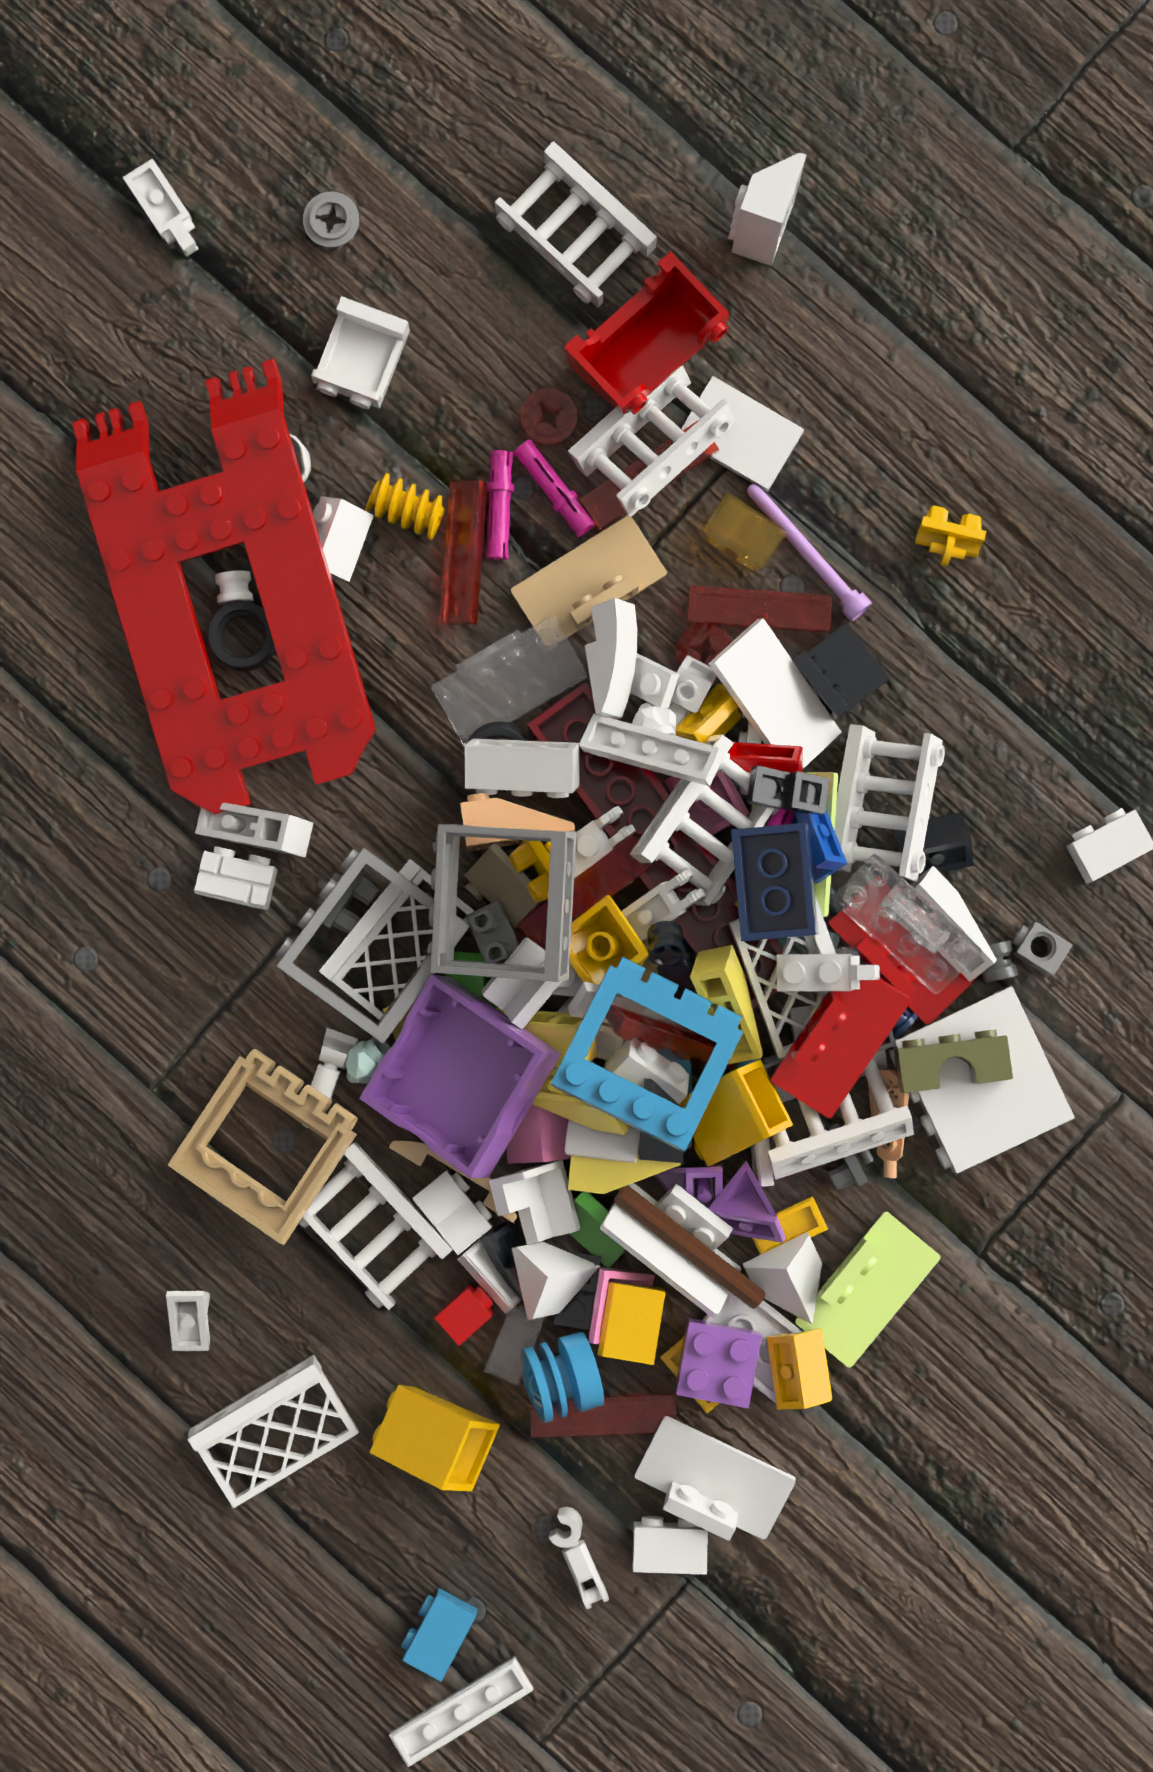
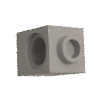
(1056, 948)

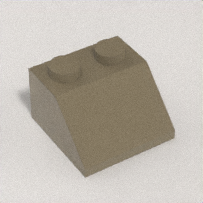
(497, 880)

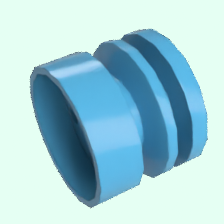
(562, 1377)

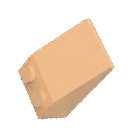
(496, 812)

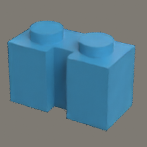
(439, 1634)

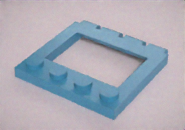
(627, 1100)

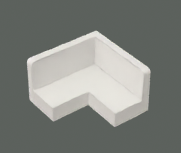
(541, 1201)

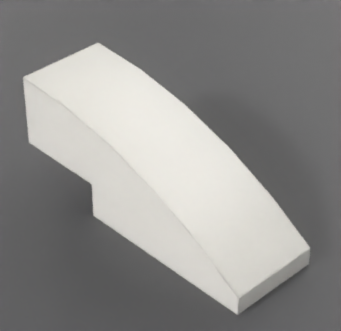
(612, 656)

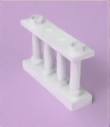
(609, 214)
(619, 430)
(856, 781)
(674, 816)
(844, 1141)
(406, 1217)

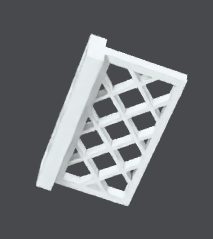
(369, 929)
(815, 945)
(257, 1404)

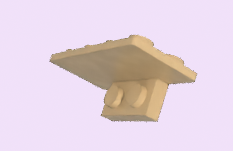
(603, 568)

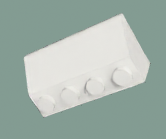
(765, 209)

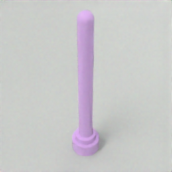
(851, 601)

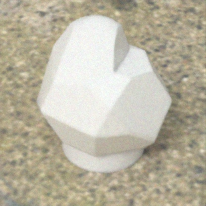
(655, 718)

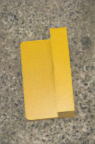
(715, 716)
(799, 1369)

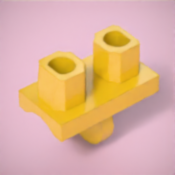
(950, 538)
(533, 854)

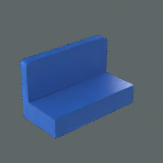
(825, 847)

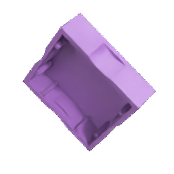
(460, 1076)

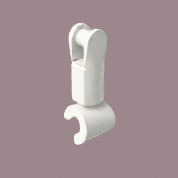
(334, 1055)
(578, 1556)

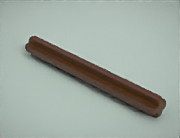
(689, 1246)

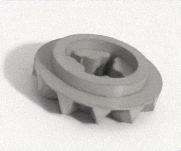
(320, 208)

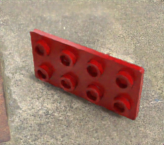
(872, 952)
(839, 1044)

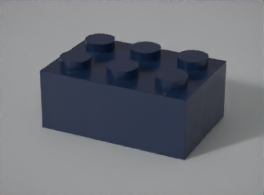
(774, 881)

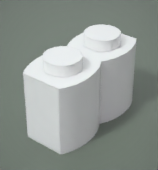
(453, 1211)

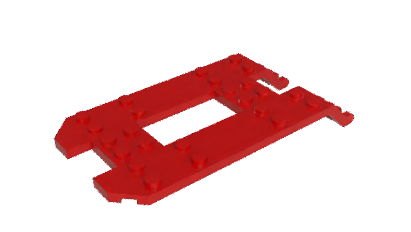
(254, 503)

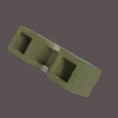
(920, 1063)

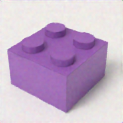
(718, 1363)

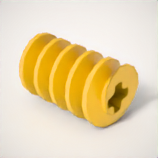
(407, 506)

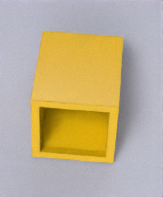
(739, 1114)
(434, 1439)

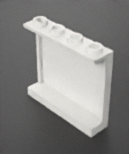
(994, 1116)

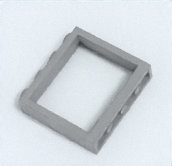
(559, 913)
(312, 920)

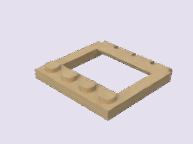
(236, 1188)

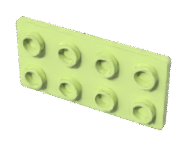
(870, 1288)

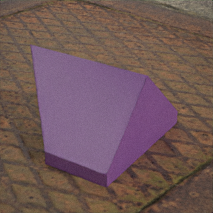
(699, 1181)
(747, 1209)

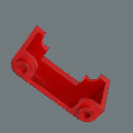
(648, 337)

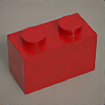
(465, 1313)

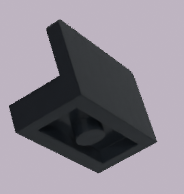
(945, 845)

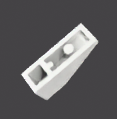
(257, 829)
(948, 901)

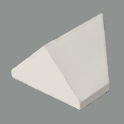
(789, 1276)
(549, 1277)

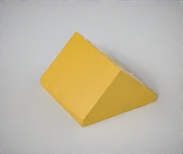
(601, 940)
(631, 1322)

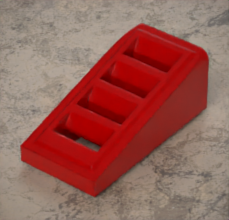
(777, 757)

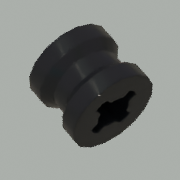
(666, 943)

